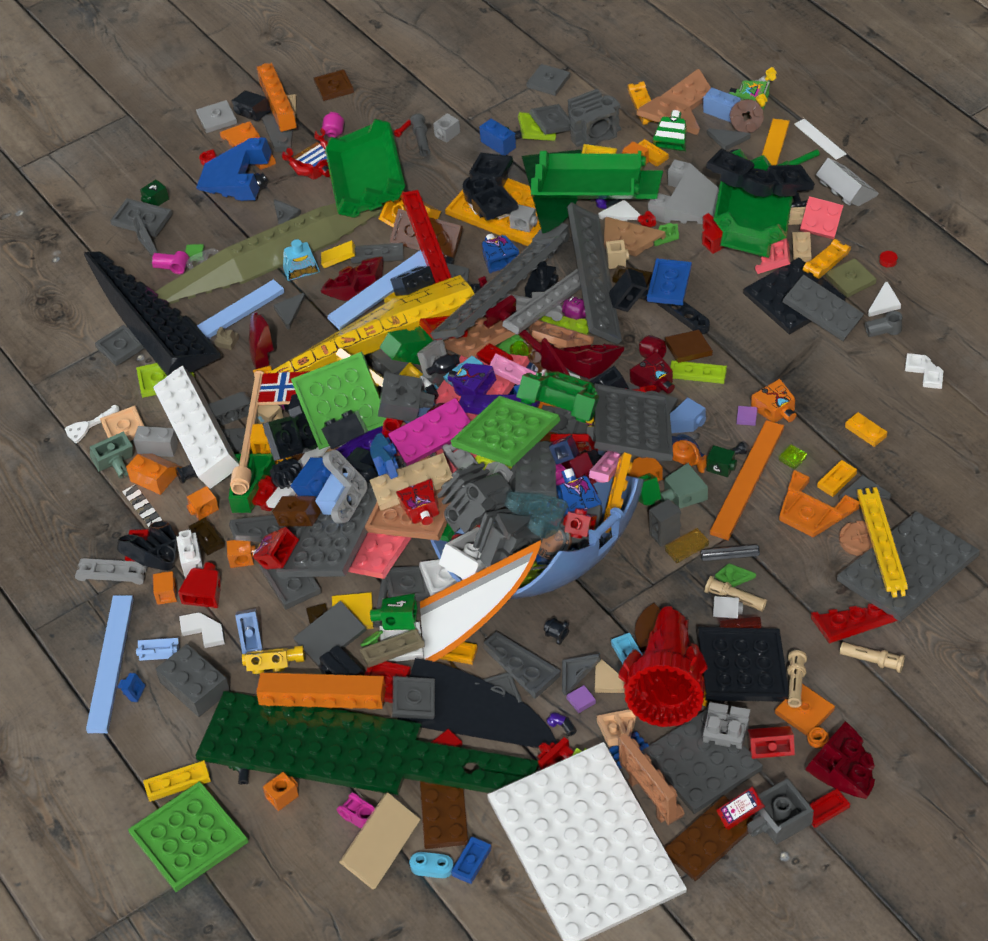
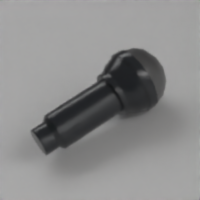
(741, 448)

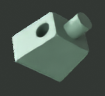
(684, 487)

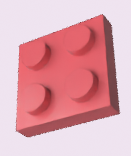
(821, 217)

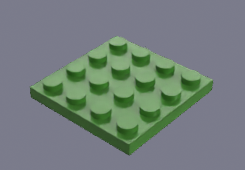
(337, 389)
(505, 431)
(188, 836)

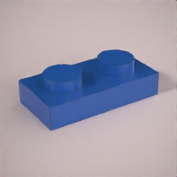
(471, 860)

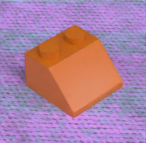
(152, 472)

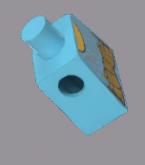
(299, 260)

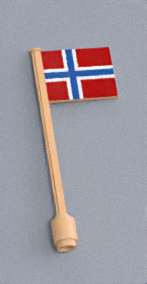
(267, 390)

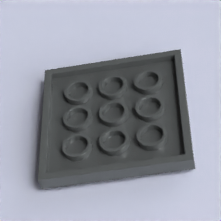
(700, 769)

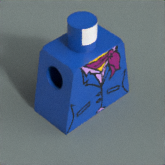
(498, 252)
(577, 492)

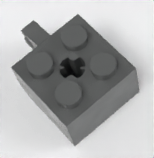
(402, 397)
(783, 813)

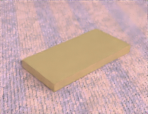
(379, 841)

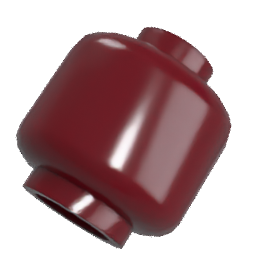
(651, 345)

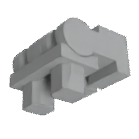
(726, 728)

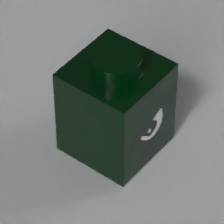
(154, 193)
(721, 461)

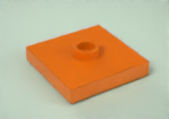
(809, 715)

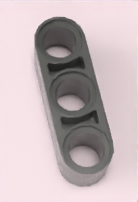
(231, 408)

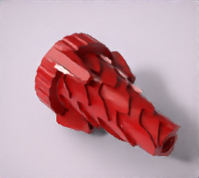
(667, 681)

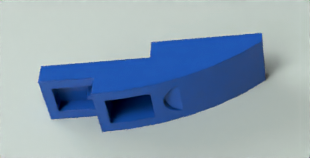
(383, 456)

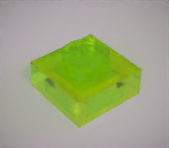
(792, 456)

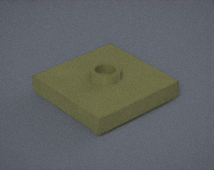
(850, 278)

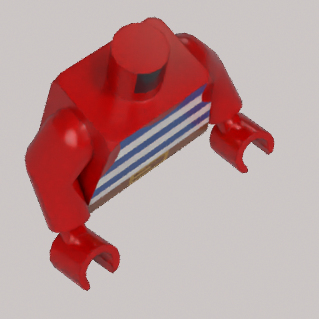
(312, 160)

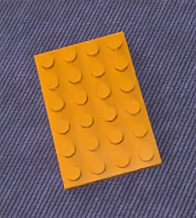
(520, 192)

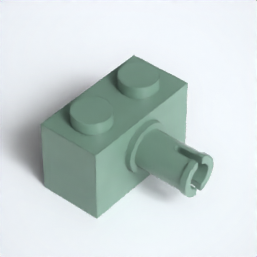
(112, 453)

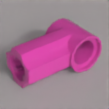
(175, 262)

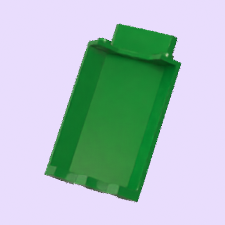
(364, 169)
(595, 177)
(749, 220)

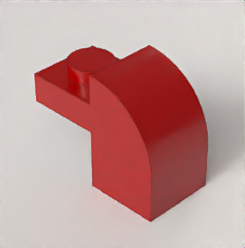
(712, 234)

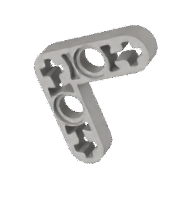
(354, 486)

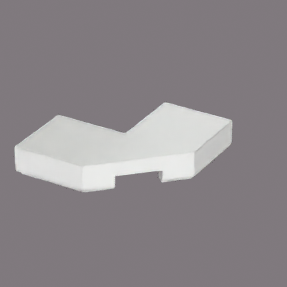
(922, 364)
(197, 623)

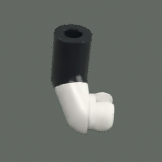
(429, 387)

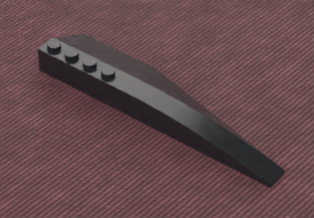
(160, 329)

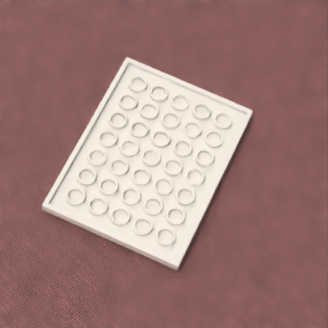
(586, 844)

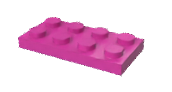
(429, 432)

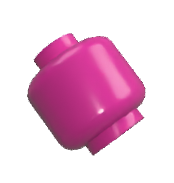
(333, 124)

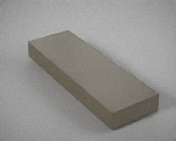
(392, 648)

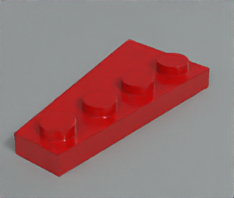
(851, 622)

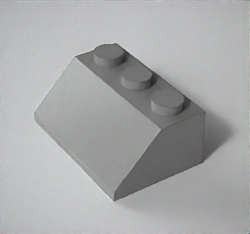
(845, 183)

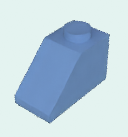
(687, 417)
(249, 630)

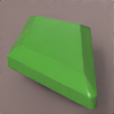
(671, 233)
(734, 575)

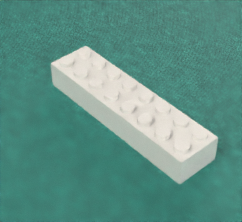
(196, 427)

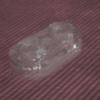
(200, 257)

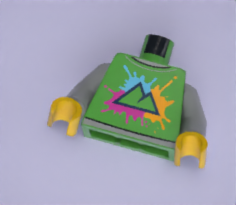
(756, 90)

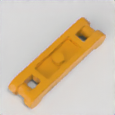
(639, 98)
(827, 259)

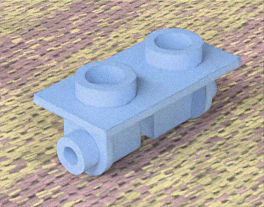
(157, 648)

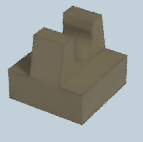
(226, 339)

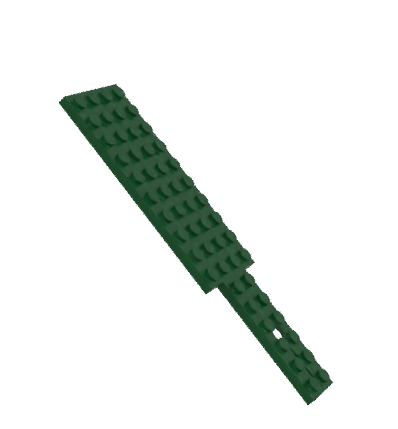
(345, 748)

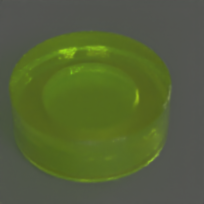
(519, 348)

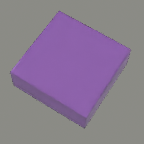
(747, 415)
(581, 699)

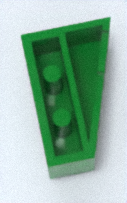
(405, 344)
(260, 467)

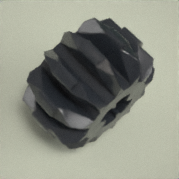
(285, 473)

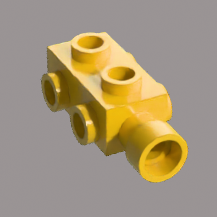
(268, 660)

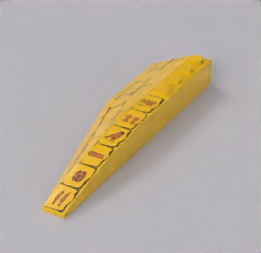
(370, 330)

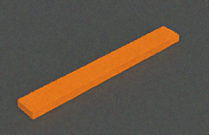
(747, 480)

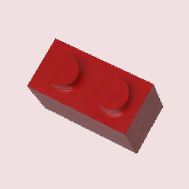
(771, 742)

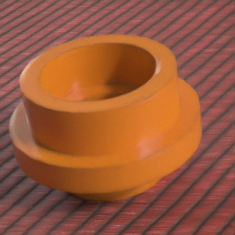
(817, 732)

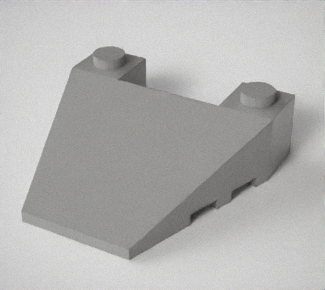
(690, 200)

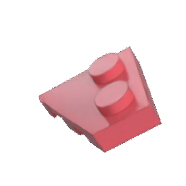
(778, 257)

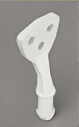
(73, 430)

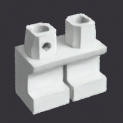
(189, 551)

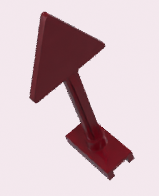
(502, 311)

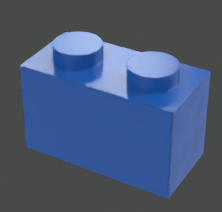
(497, 137)
(311, 478)

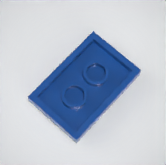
(669, 281)

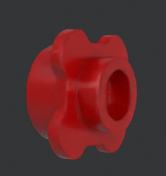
(650, 218)

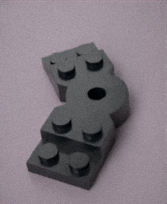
(778, 179)
(485, 186)
(290, 434)

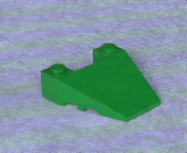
(560, 391)

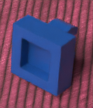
(132, 687)

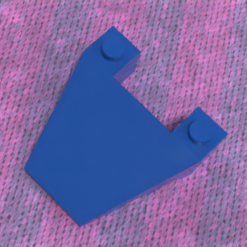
(227, 171)

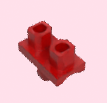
(265, 490)
(554, 753)

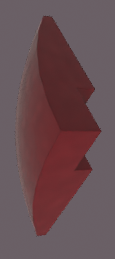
(354, 280)
(259, 341)
(587, 359)
(844, 763)

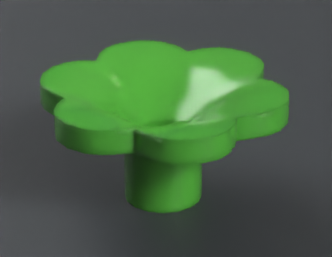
(372, 639)

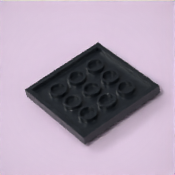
(770, 291)
(743, 664)

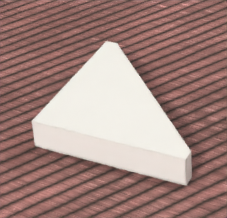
(620, 211)
(884, 302)

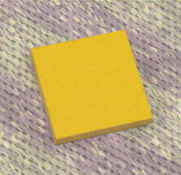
(359, 605)

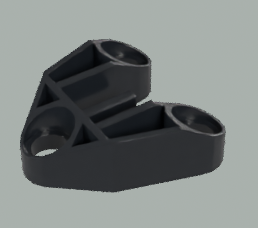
(151, 552)

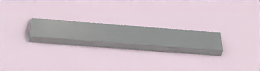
(543, 303)

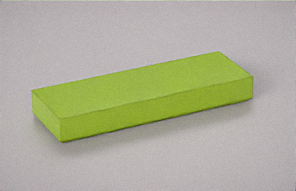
(699, 372)

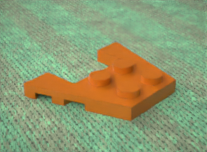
(809, 513)

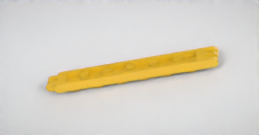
(882, 542)

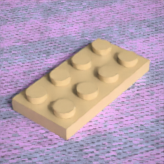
(431, 468)

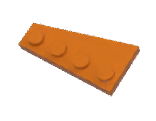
(241, 133)

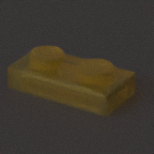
(686, 545)

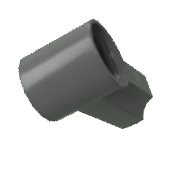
(890, 324)

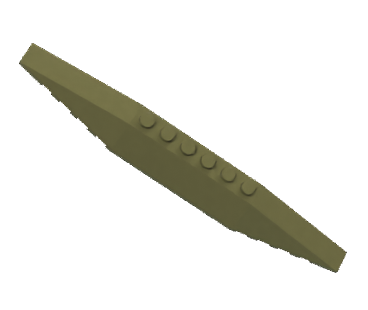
(264, 252)

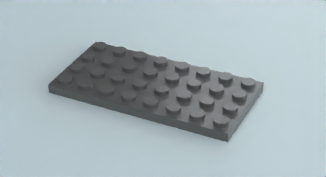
(330, 547)

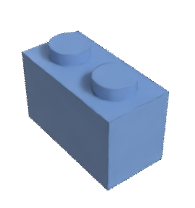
(719, 103)

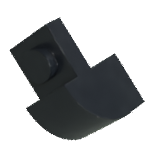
(363, 463)

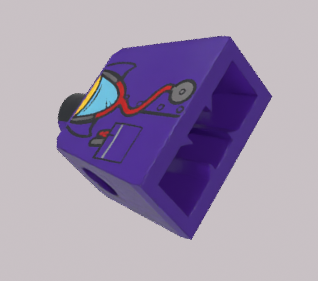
(472, 379)

